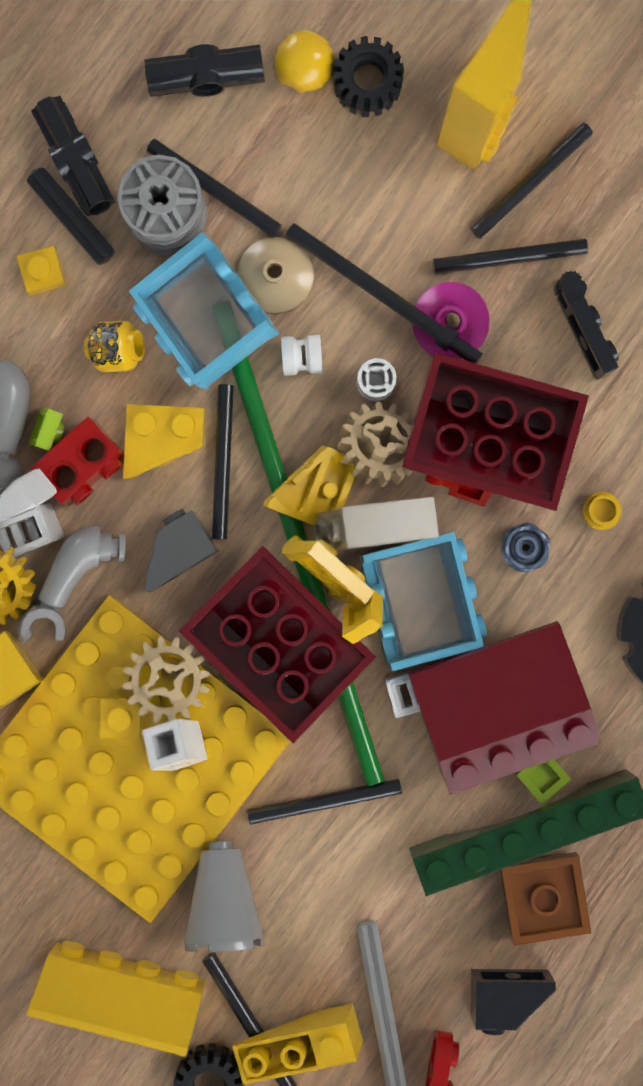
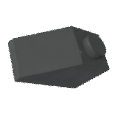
(178, 548)

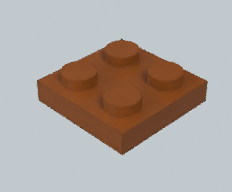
(545, 899)

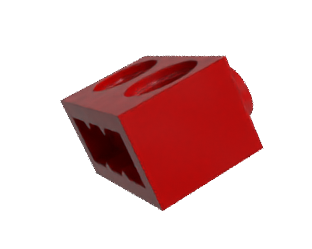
(73, 453)

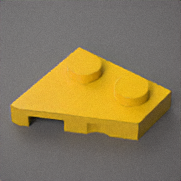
(160, 436)
(314, 487)

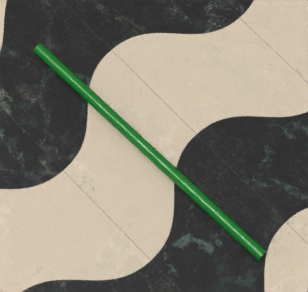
(276, 476)

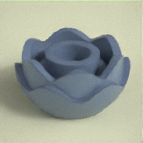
(538, 547)

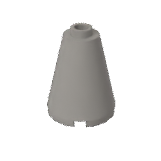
(222, 903)

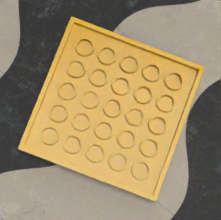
(98, 796)

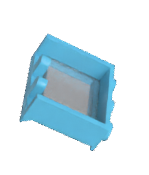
(202, 312)
(424, 601)

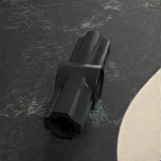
(204, 70)
(73, 156)

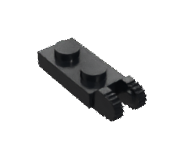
(585, 325)

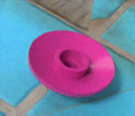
(457, 299)

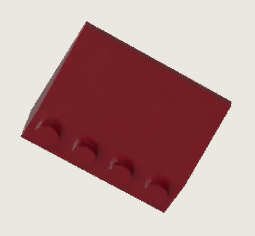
(495, 431)
(277, 644)
(504, 707)

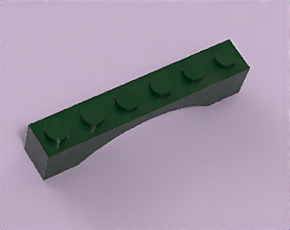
(483, 850)

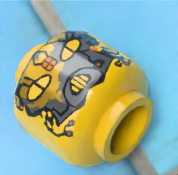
(114, 346)

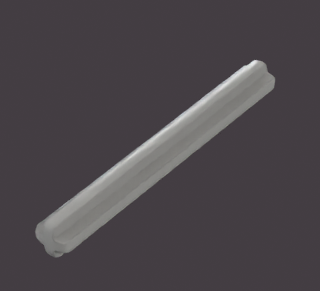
(381, 1003)

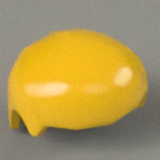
(304, 61)

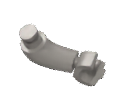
(13, 416)
(75, 557)

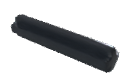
(70, 216)

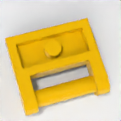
(319, 558)

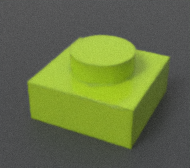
(46, 429)
(544, 779)

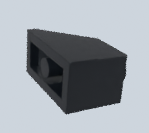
(507, 997)

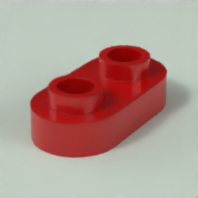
(442, 1056)

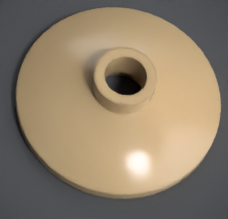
(280, 293)

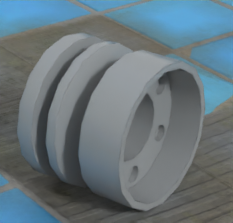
(160, 226)

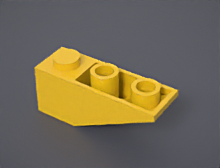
(300, 1046)

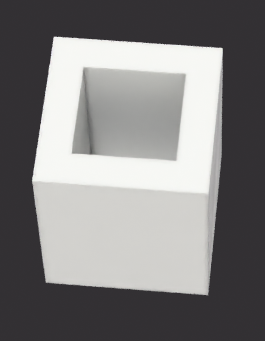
(174, 745)

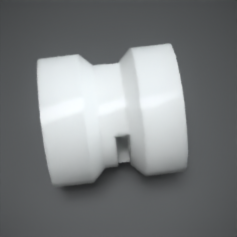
(293, 355)
(372, 385)

